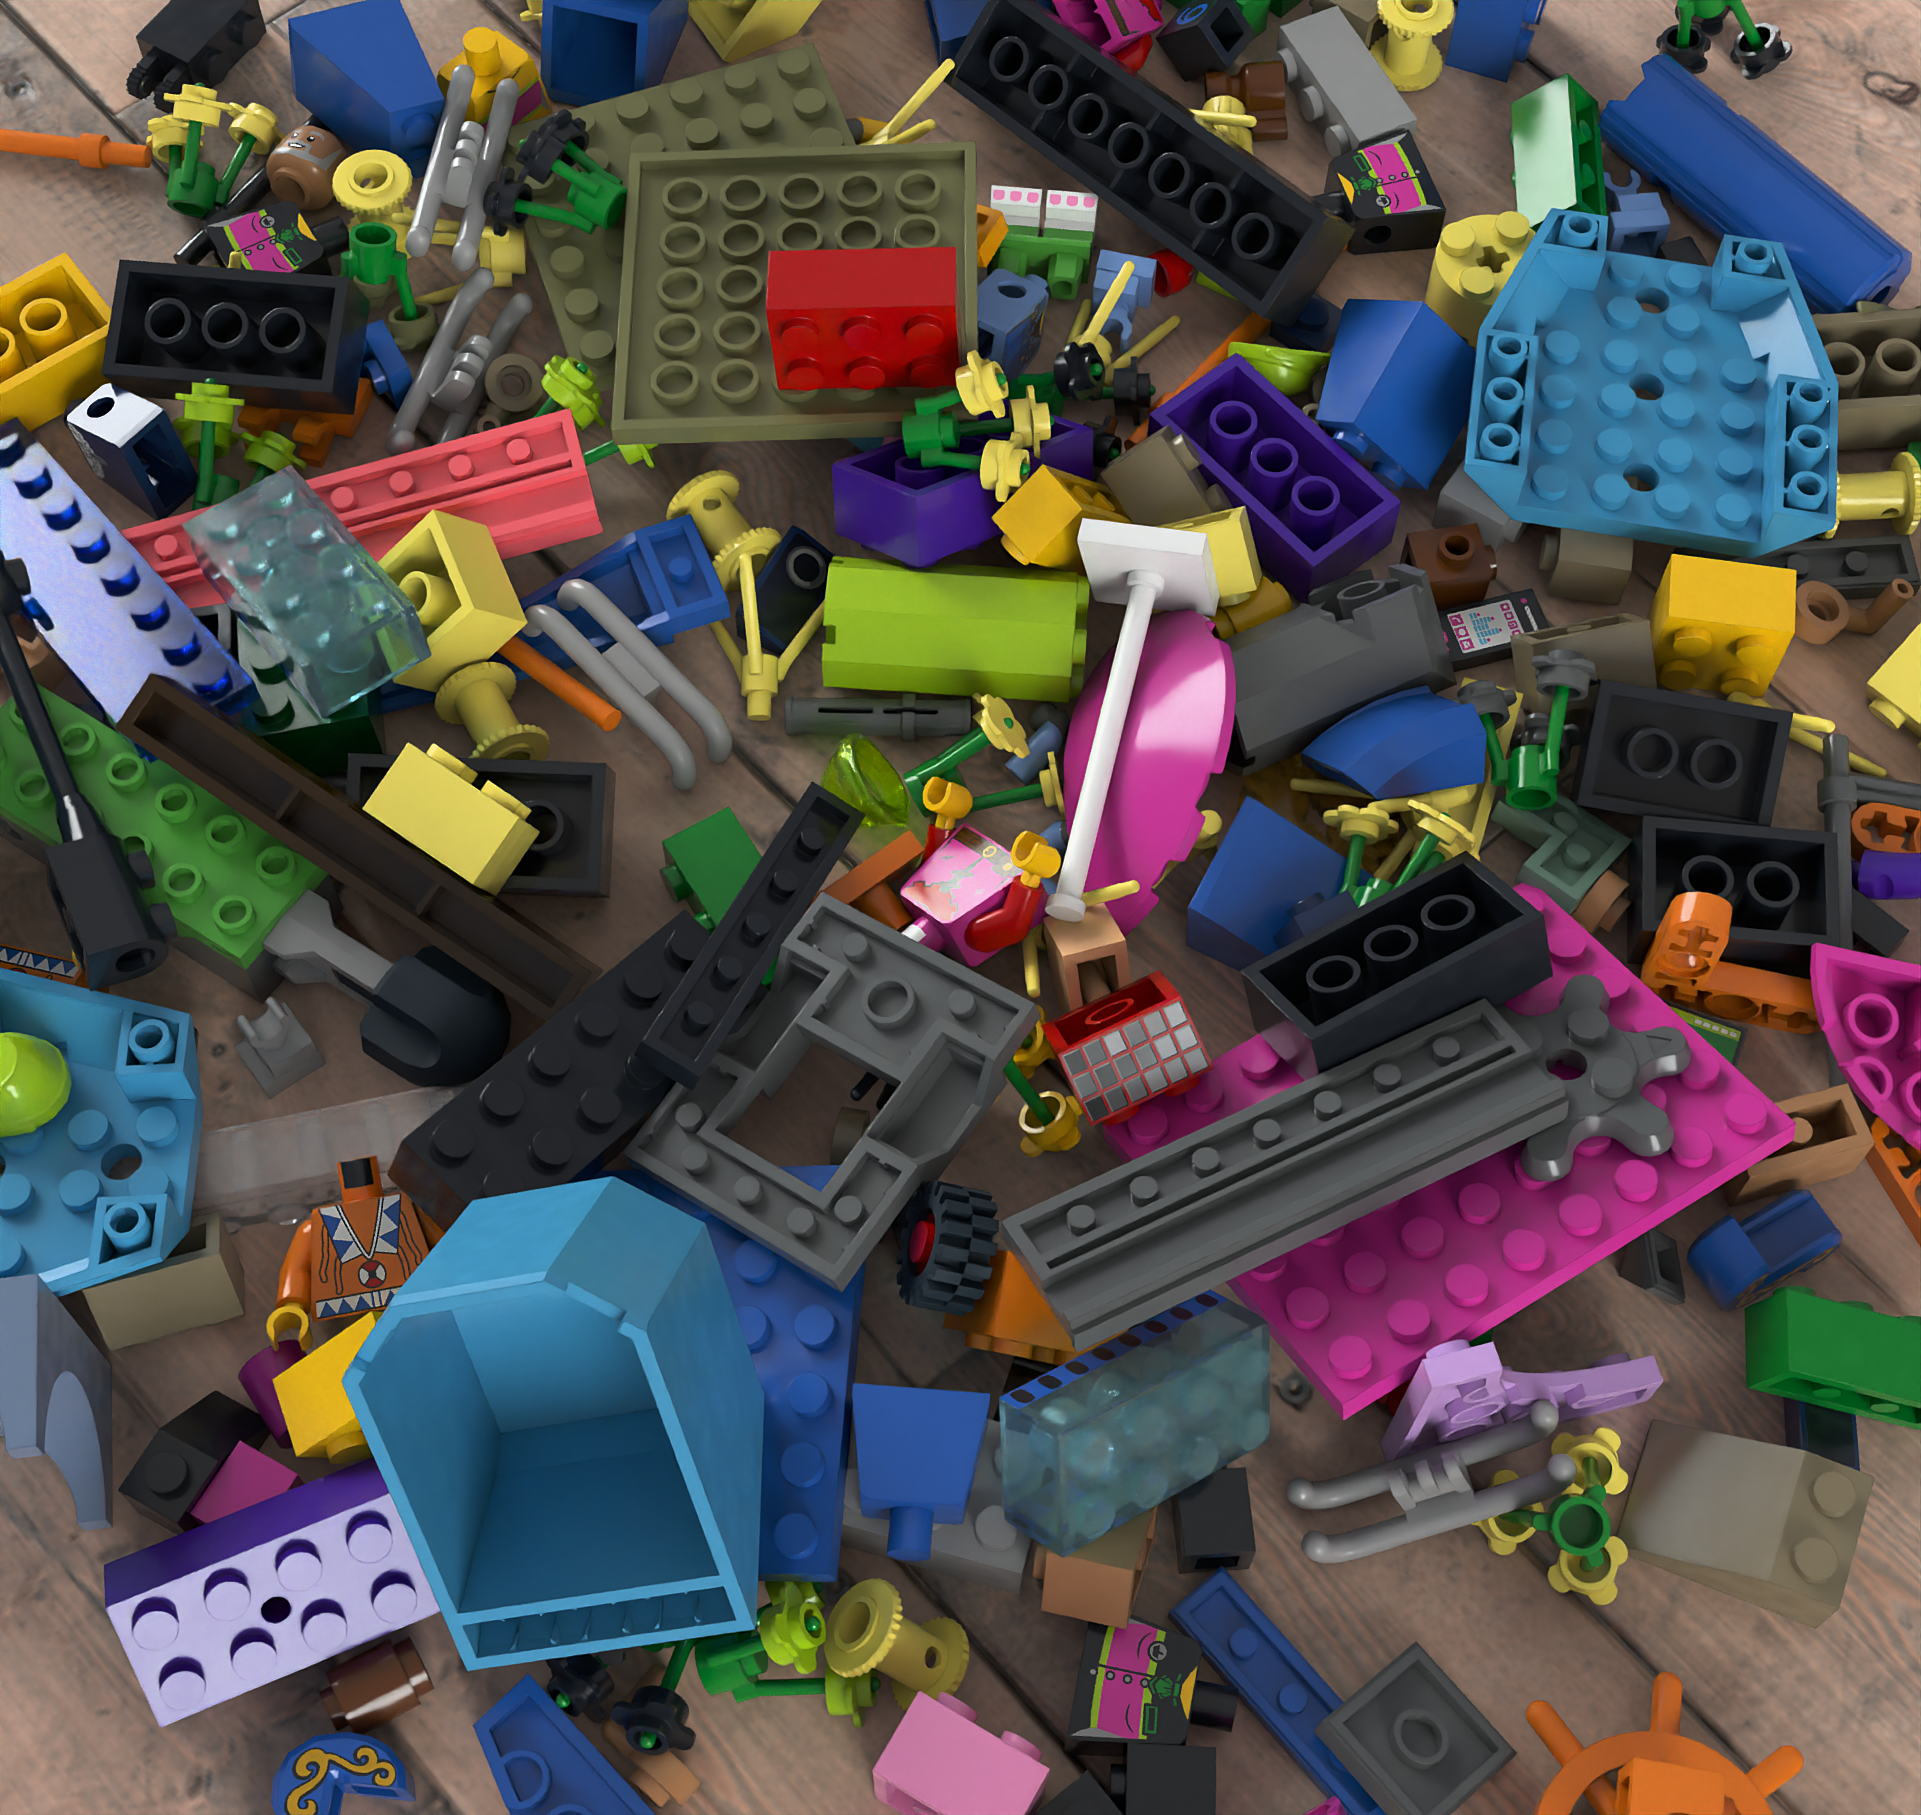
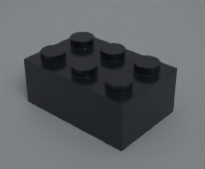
(1680, 755)
(1752, 871)

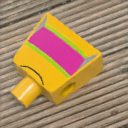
(492, 60)

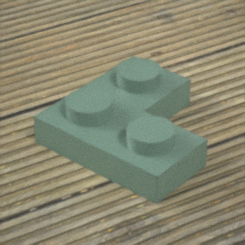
(1570, 845)

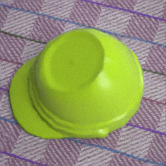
(1283, 367)
(32, 1083)

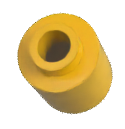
(1263, 605)

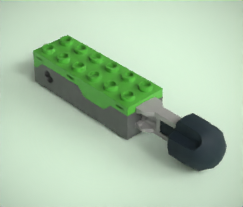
(251, 901)

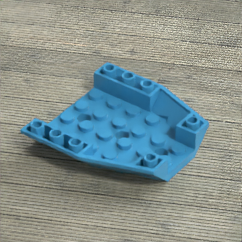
(1739, 376)
(128, 1098)

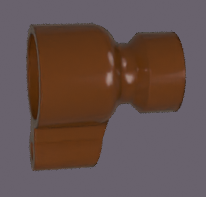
(1260, 90)

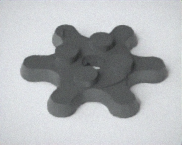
(1615, 1072)

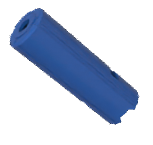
(1751, 187)

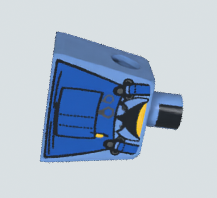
(1011, 319)

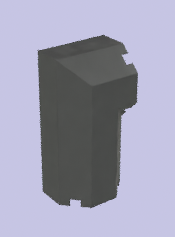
(1332, 659)

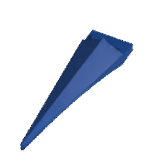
(652, 575)

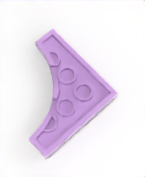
(1469, 1391)

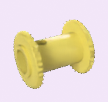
(1407, 49)
(381, 197)
(1881, 496)
(722, 526)
(479, 700)
(872, 1633)

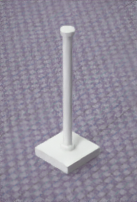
(1146, 572)

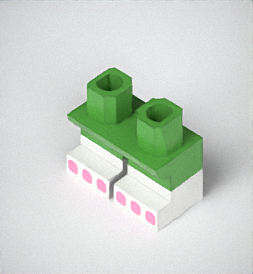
(1067, 243)

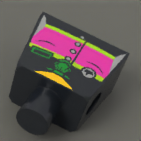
(1385, 197)
(278, 240)
(1142, 1690)

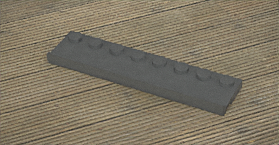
(1282, 1172)

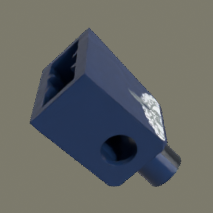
(119, 429)

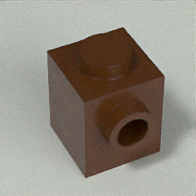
(1454, 561)

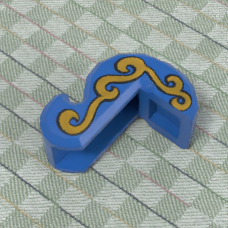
(1763, 1250)
(334, 1764)

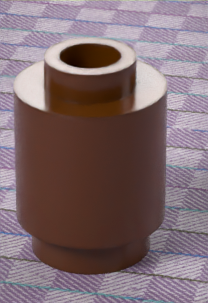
(376, 1686)

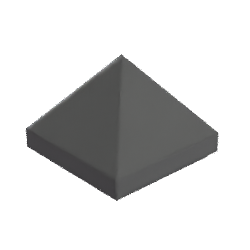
(1654, 1266)

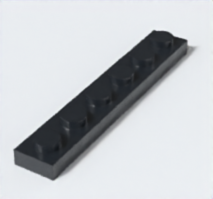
(749, 937)

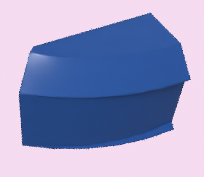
(1403, 746)

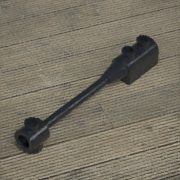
(91, 873)

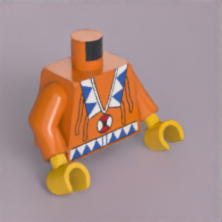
(350, 1253)

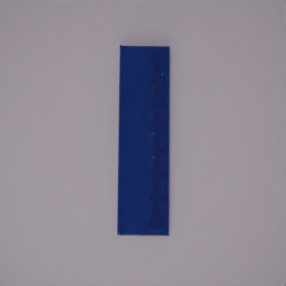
(98, 597)

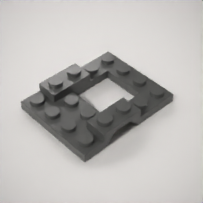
(887, 1009)

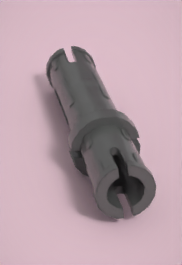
(878, 716)

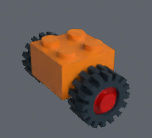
(982, 1290)

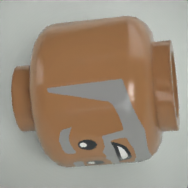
(304, 167)

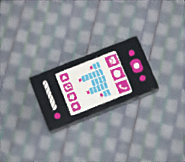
(1482, 629)

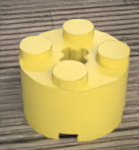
(1474, 266)

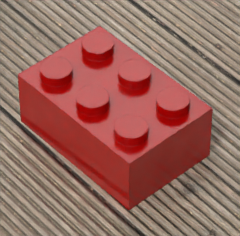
(864, 317)

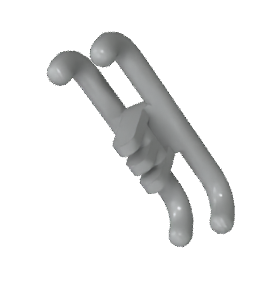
(455, 170)
(456, 378)
(633, 675)
(1434, 1489)

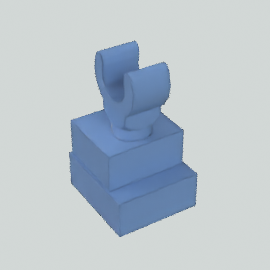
(1636, 220)
(1136, 293)

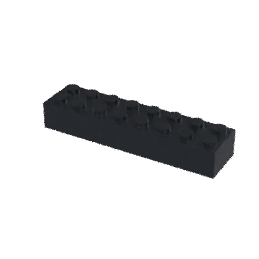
(1149, 157)

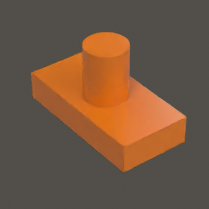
(869, 882)

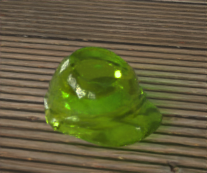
(867, 782)

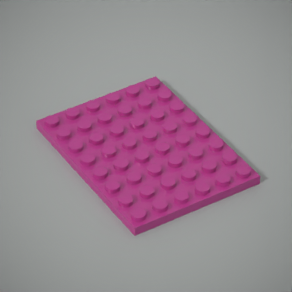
(1488, 1238)

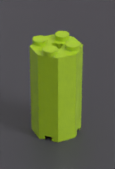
(955, 629)

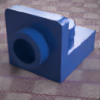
(385, 364)

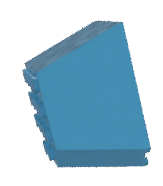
(570, 1426)

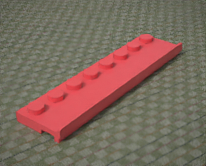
(515, 479)

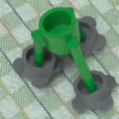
(1545, 741)

